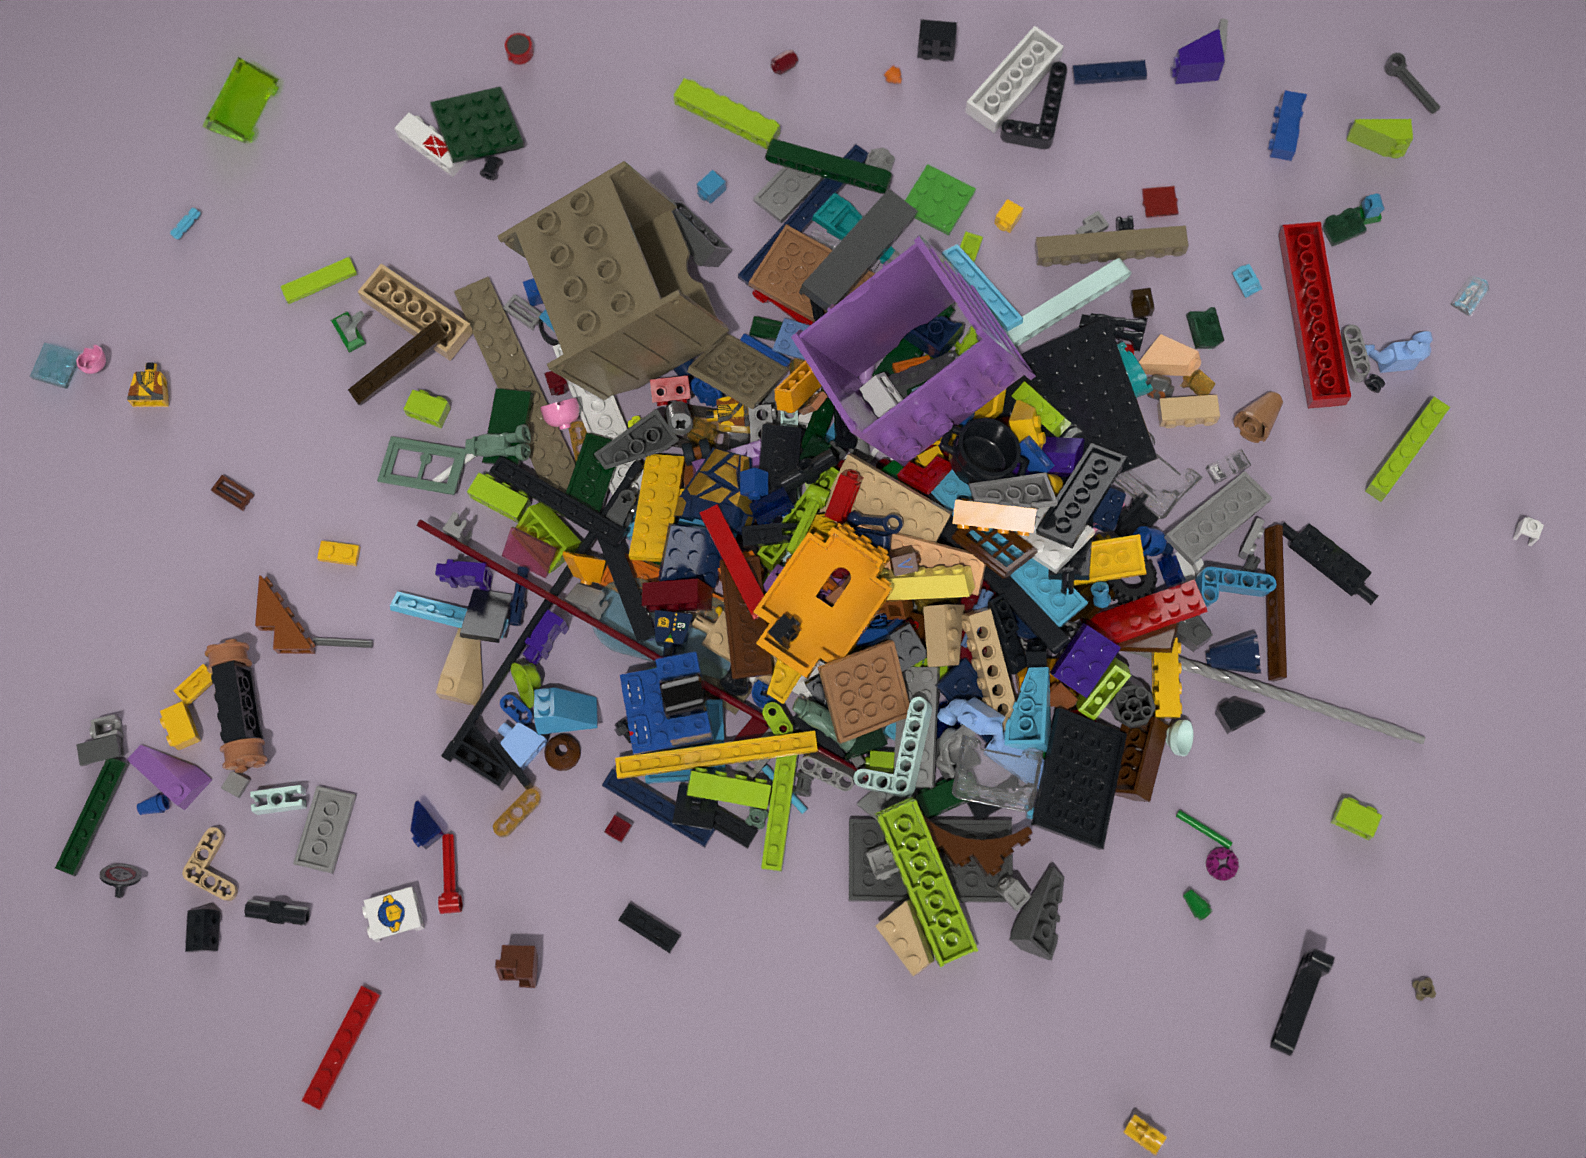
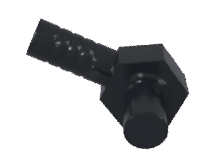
(622, 729)

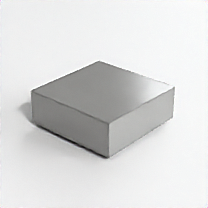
(235, 784)

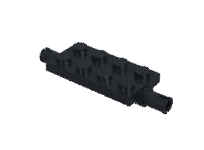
(1330, 561)
(1076, 568)

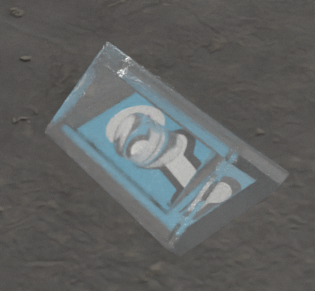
(1470, 295)

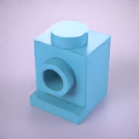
(1247, 280)

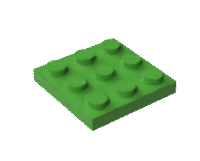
(939, 199)

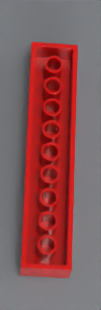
(1314, 315)

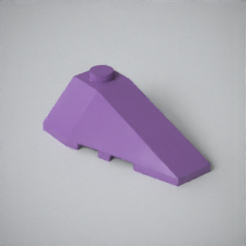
(172, 776)

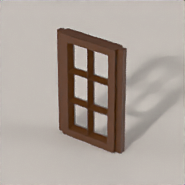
(990, 561)

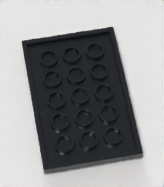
(1079, 779)

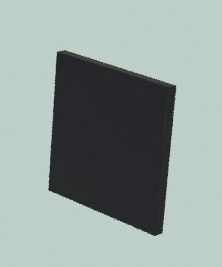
(693, 810)

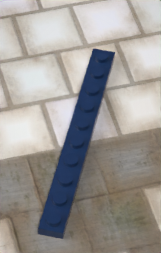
(804, 213)

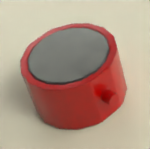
(519, 48)

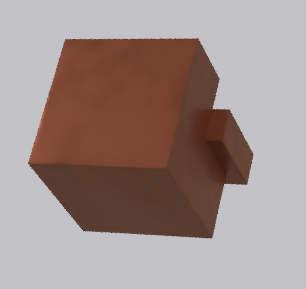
(518, 964)

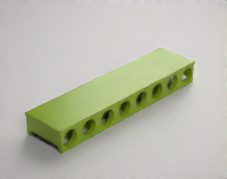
(926, 881)

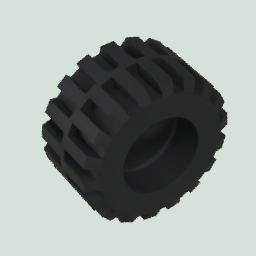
(1126, 595)

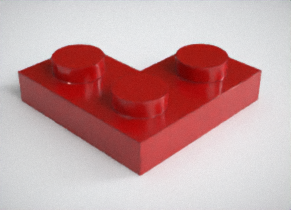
(925, 479)

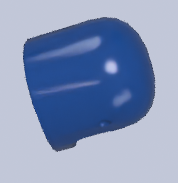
(1152, 540)

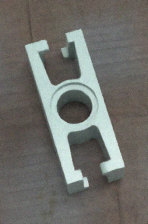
(271, 795)

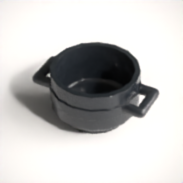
(984, 451)

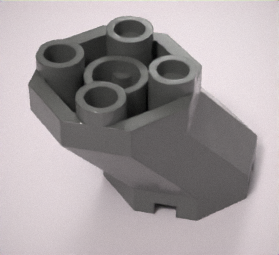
(1132, 704)

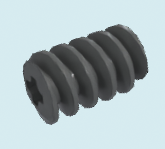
(679, 418)

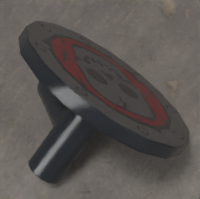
(120, 876)

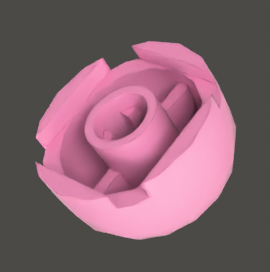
(561, 413)

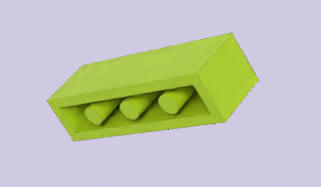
(728, 789)

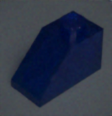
(1171, 570)
(424, 827)

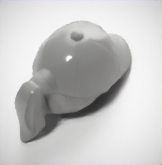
(949, 748)

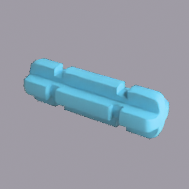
(185, 223)

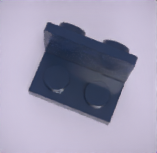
(1109, 510)

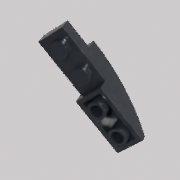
(1006, 628)

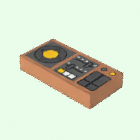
(813, 403)

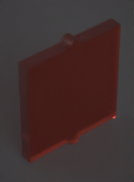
(1160, 201)

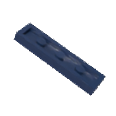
(1109, 72)

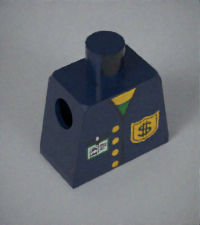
(672, 630)

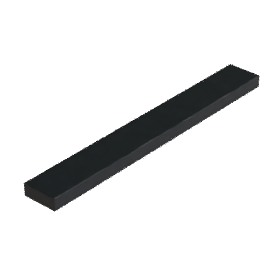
(558, 501)

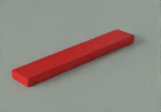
(732, 558)

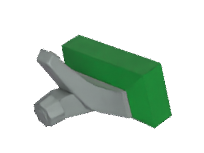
(348, 331)

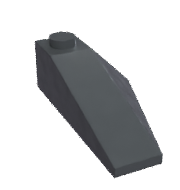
(1037, 922)

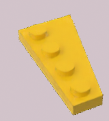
(782, 682)

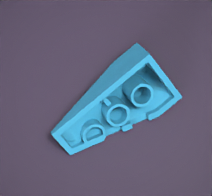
(1031, 714)

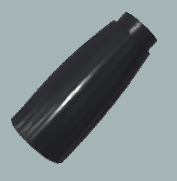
(736, 687)

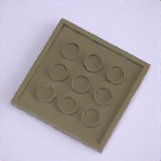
(738, 370)

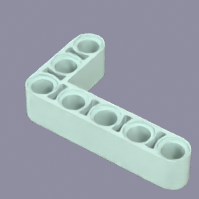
(904, 755)

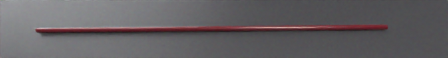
(603, 627)

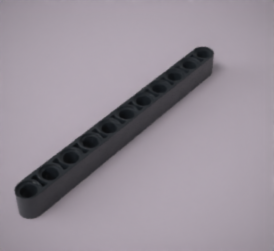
(1017, 598)

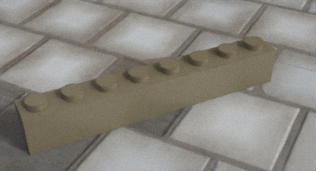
(1111, 245)

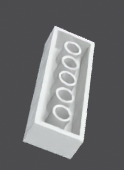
(1014, 79)

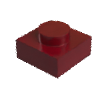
(618, 829)

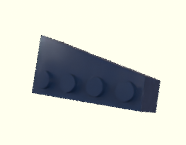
(935, 336)

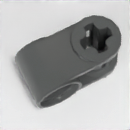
(623, 509)

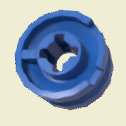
(759, 699)

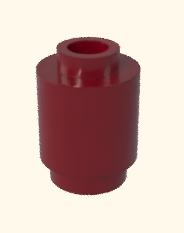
(784, 62)

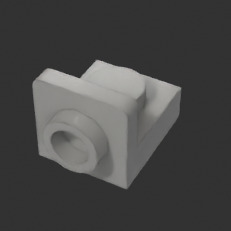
(1012, 892)

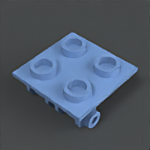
(784, 343)

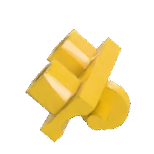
(1144, 1134)

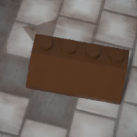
(1141, 760)

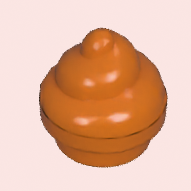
(893, 75)

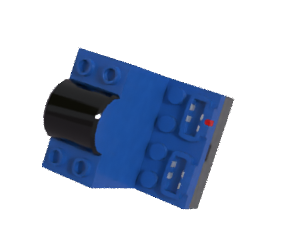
(667, 705)

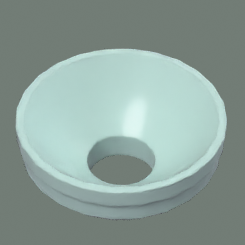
(1180, 737)

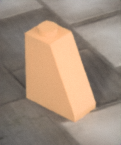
(1170, 358)

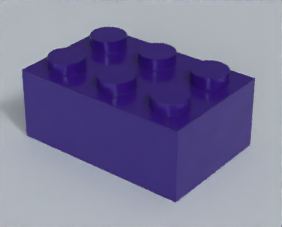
(1085, 660)

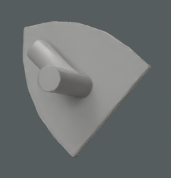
(877, 801)

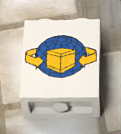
(393, 914)

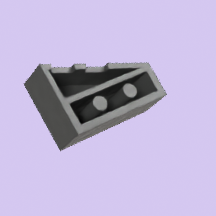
(1193, 633)

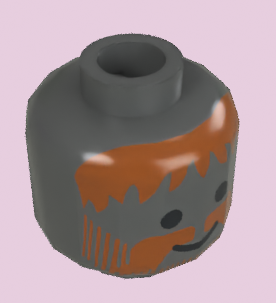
(1161, 387)

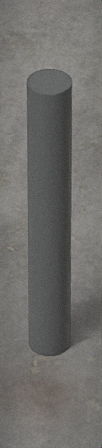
(343, 642)

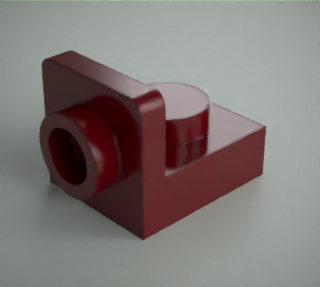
(556, 383)

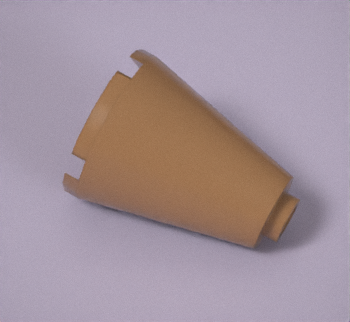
(1259, 417)

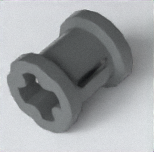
(803, 785)

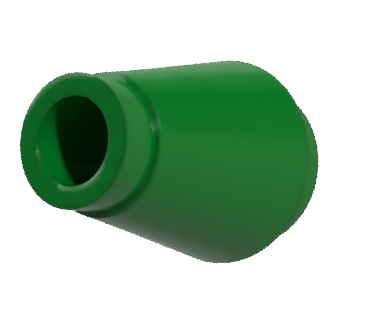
(1197, 905)

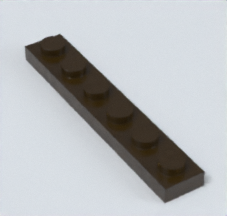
(398, 362)

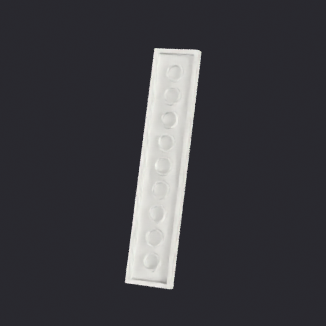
(604, 420)

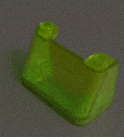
(241, 101)

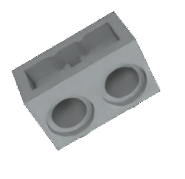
(756, 424)

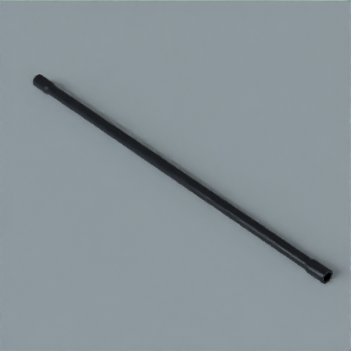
(629, 478)

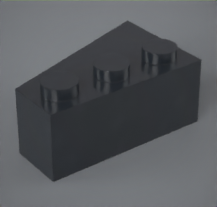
(479, 757)

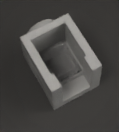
(106, 727)

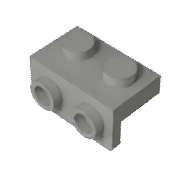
(881, 862)

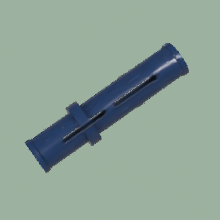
(515, 618)

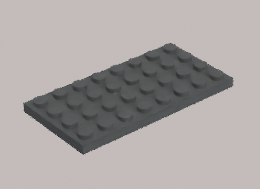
(967, 882)

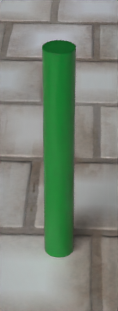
(1204, 829)

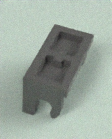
(100, 750)

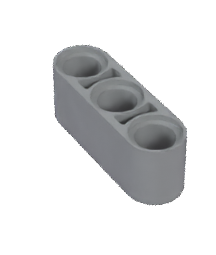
(1355, 362)
(818, 770)

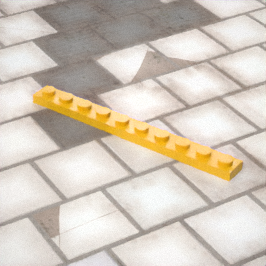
(716, 754)

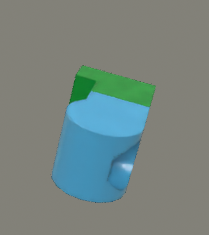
(1371, 209)

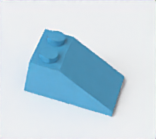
(563, 711)

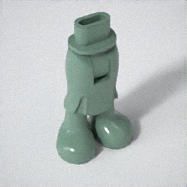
(499, 444)
(819, 718)

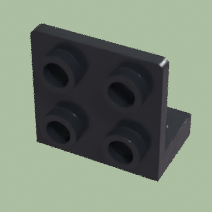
(1135, 517)

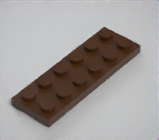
(746, 656)

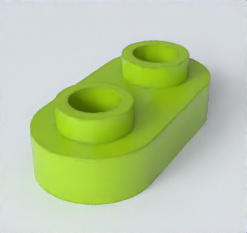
(779, 719)

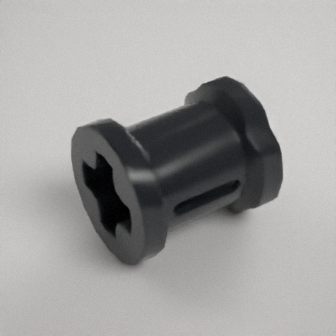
(490, 167)

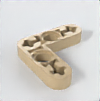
(202, 866)

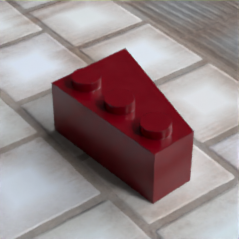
(677, 595)

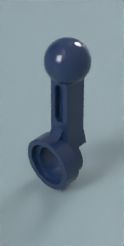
(856, 518)

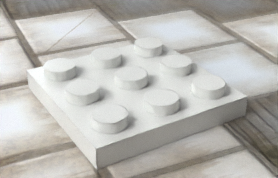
(1051, 553)

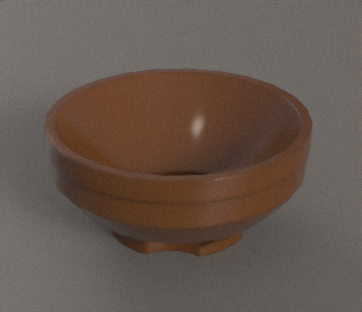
(564, 762)

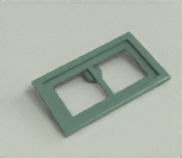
(426, 448)

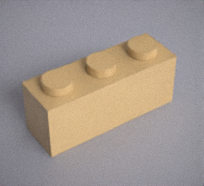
(1188, 411)

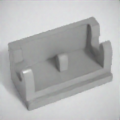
(455, 527)
(587, 600)

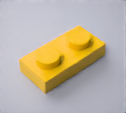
(338, 553)
(194, 685)

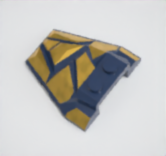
(719, 484)

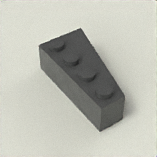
(920, 373)

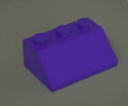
(1063, 453)

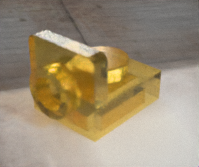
(1198, 383)

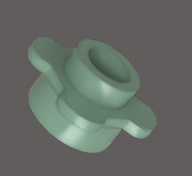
(756, 812)

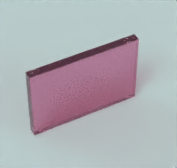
(529, 552)

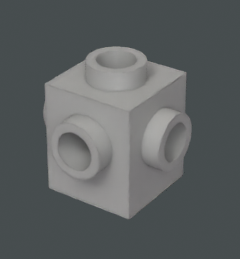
(880, 158)

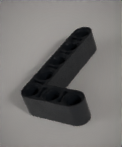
(1049, 113)
(1311, 968)

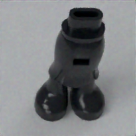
(1118, 326)

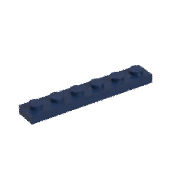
(654, 806)

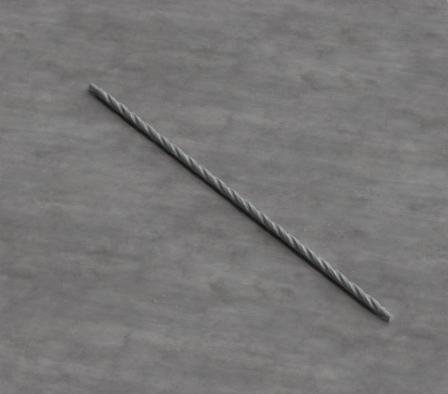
(1286, 696)

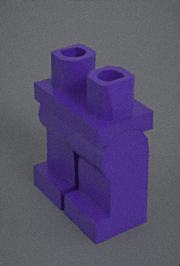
(465, 574)
(543, 637)

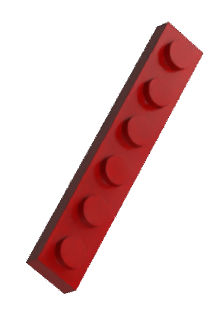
(340, 1048)

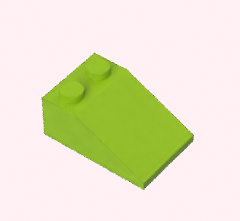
(1382, 136)

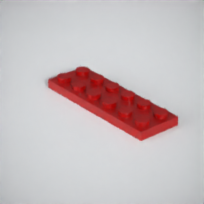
(1149, 613)

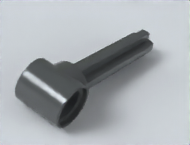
(1410, 81)

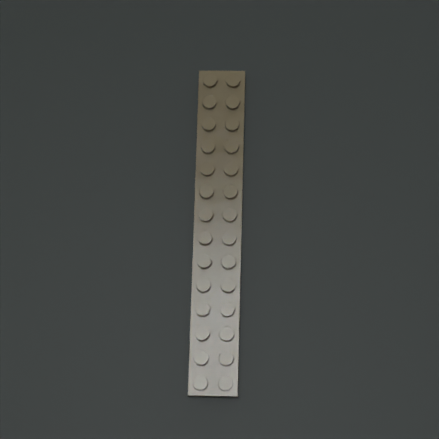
(512, 372)

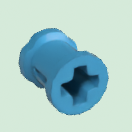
(1101, 596)

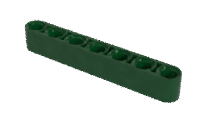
(828, 166)

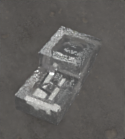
(1228, 466)

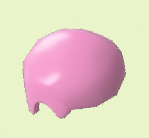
(91, 360)

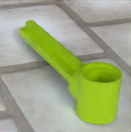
(816, 498)

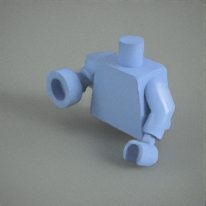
(1402, 355)
(977, 717)

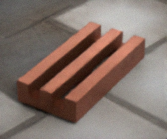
(245, 501)

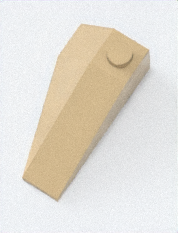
(462, 672)

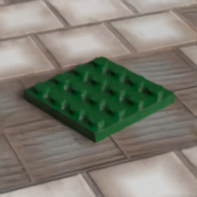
(476, 124)

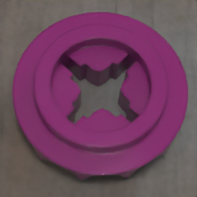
(1223, 873)

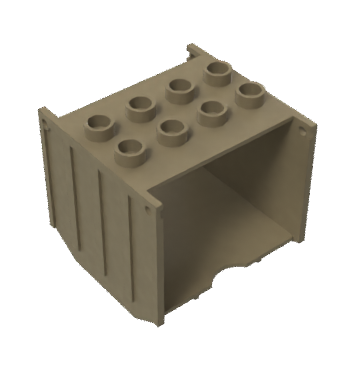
(616, 283)

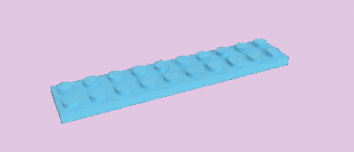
(1031, 576)

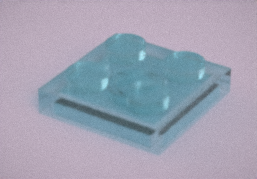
(55, 365)

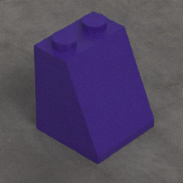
(1199, 60)

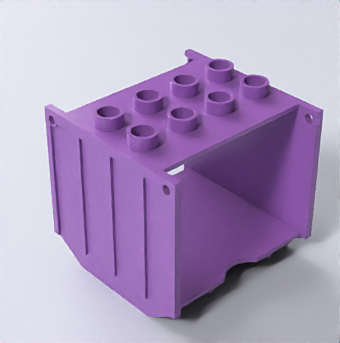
(874, 322)

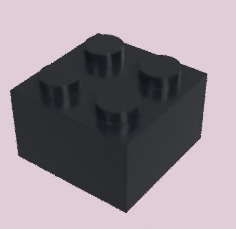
(937, 40)

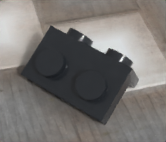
(202, 930)

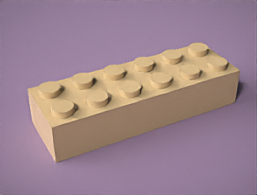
(413, 309)

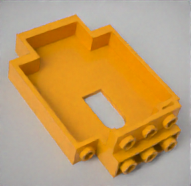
(825, 630)

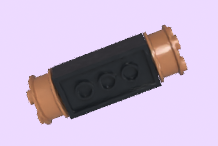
(236, 705)

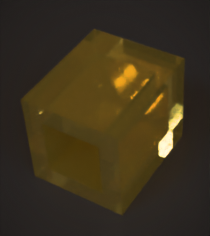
(703, 429)

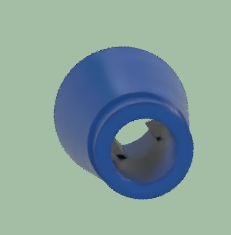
(153, 805)

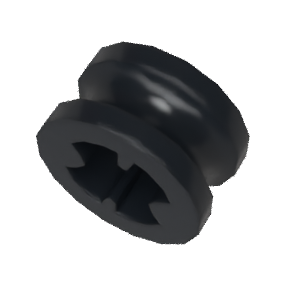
(1375, 383)

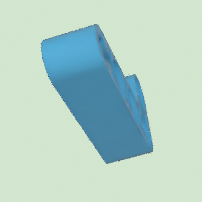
(1258, 583)

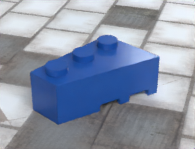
(1286, 126)

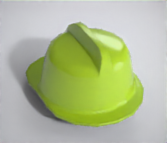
(526, 680)

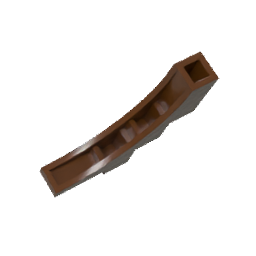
(984, 852)

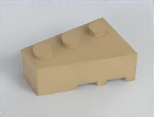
(943, 634)
(906, 938)

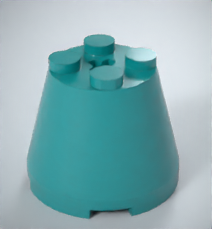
(1135, 372)

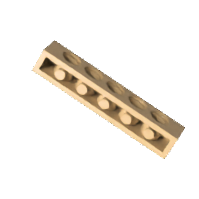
(994, 657)

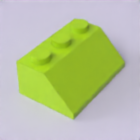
(548, 527)

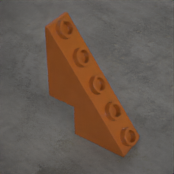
(275, 617)

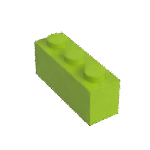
(1050, 417)
(499, 497)
(1104, 690)

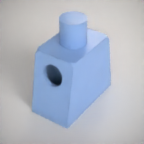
(521, 743)

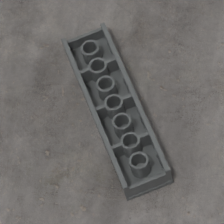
(859, 250)

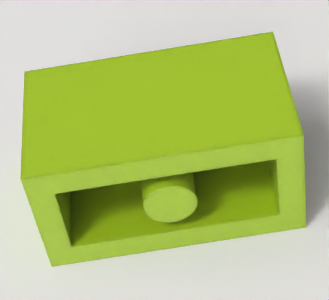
(427, 408)
(1356, 818)

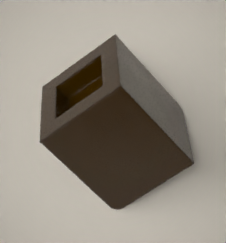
(1142, 303)

